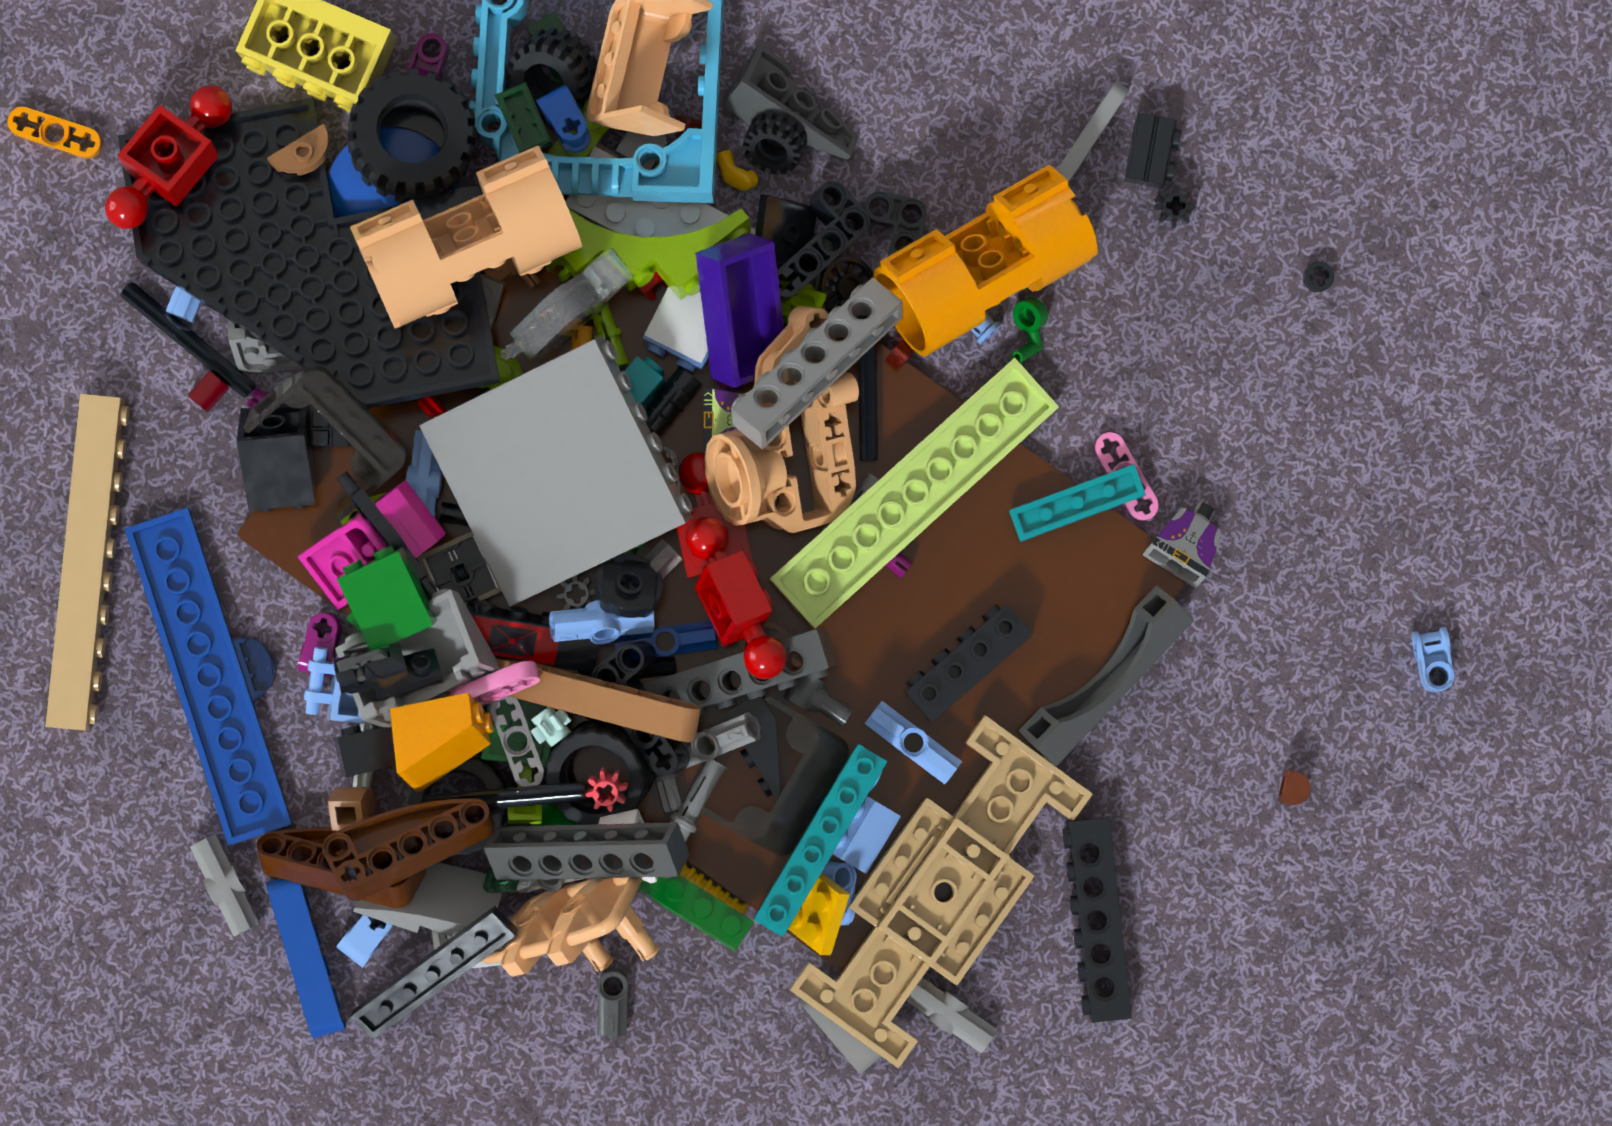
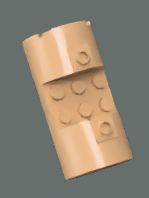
(514, 218)

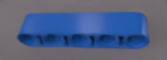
(305, 957)

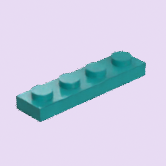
(1077, 503)

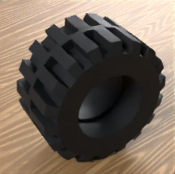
(559, 52)

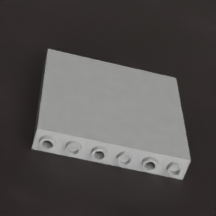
(557, 470)

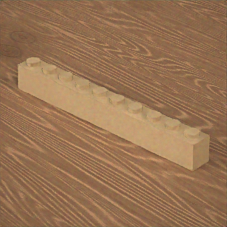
(86, 562)

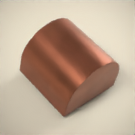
(1294, 788)

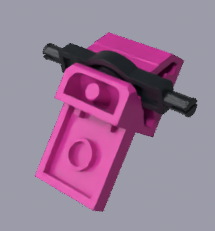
(392, 519)

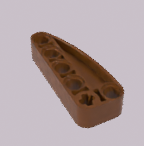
(394, 834)
(299, 858)

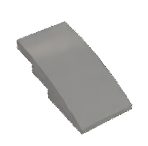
(443, 902)

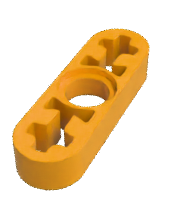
(34, 116)

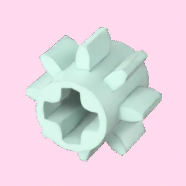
(550, 726)

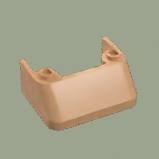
(634, 64)

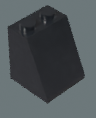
(278, 460)

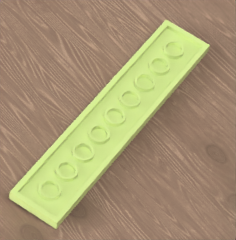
(913, 493)

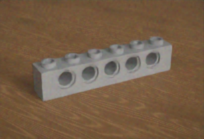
(765, 423)

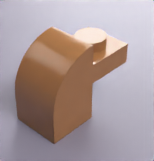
(350, 806)

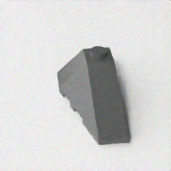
(766, 87)

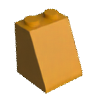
(438, 737)

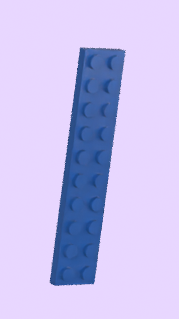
(208, 676)

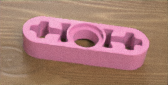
(1120, 451)
(501, 683)

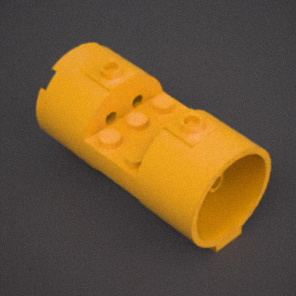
(1021, 242)

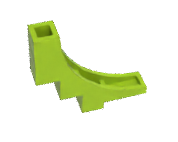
(668, 256)

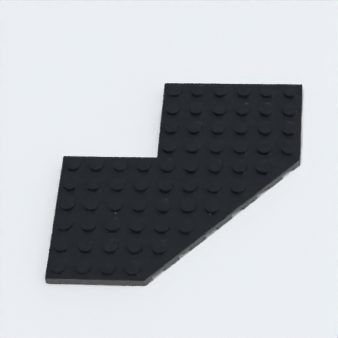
(292, 274)

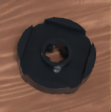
(625, 602)

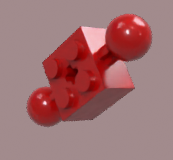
(187, 152)
(693, 479)
(734, 598)

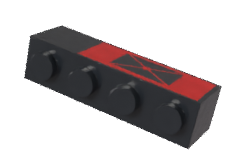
(527, 637)

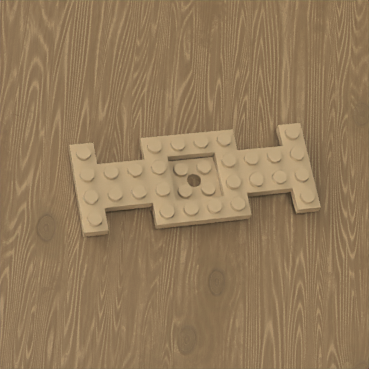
(916, 927)

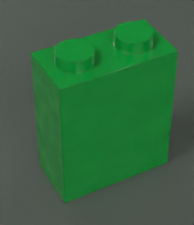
(386, 598)

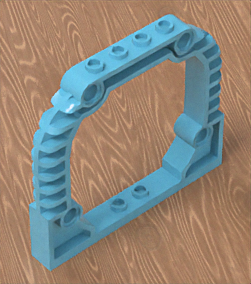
(685, 165)

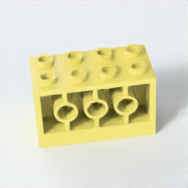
(312, 25)

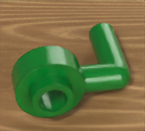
(1031, 324)

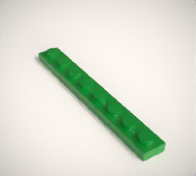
(682, 899)

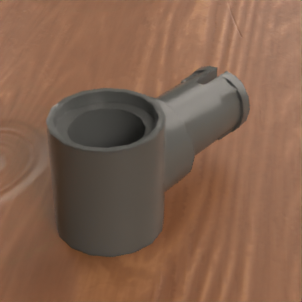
(814, 696)

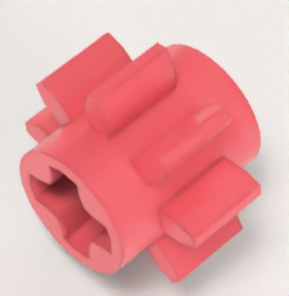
(612, 796)

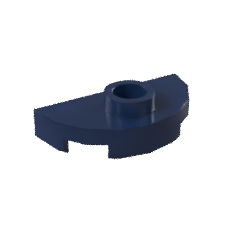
(256, 665)

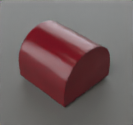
(208, 391)

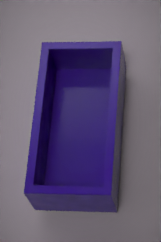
(739, 305)

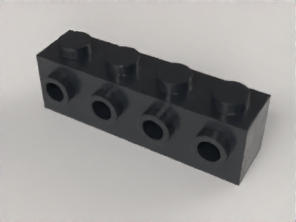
(968, 663)

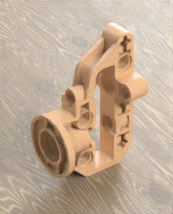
(749, 478)

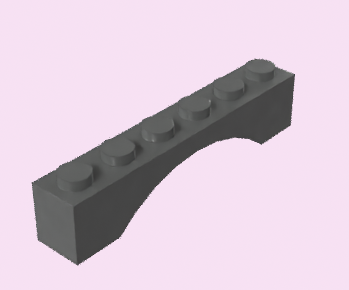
(1151, 631)

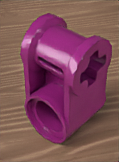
(424, 63)
(314, 639)

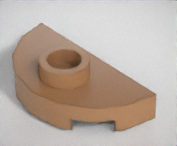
(303, 154)

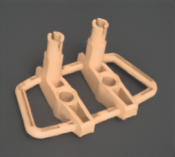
(570, 923)

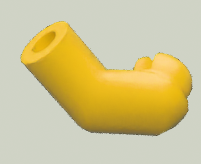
(733, 175)

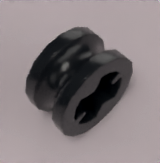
(1326, 282)

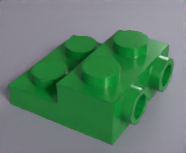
(517, 741)

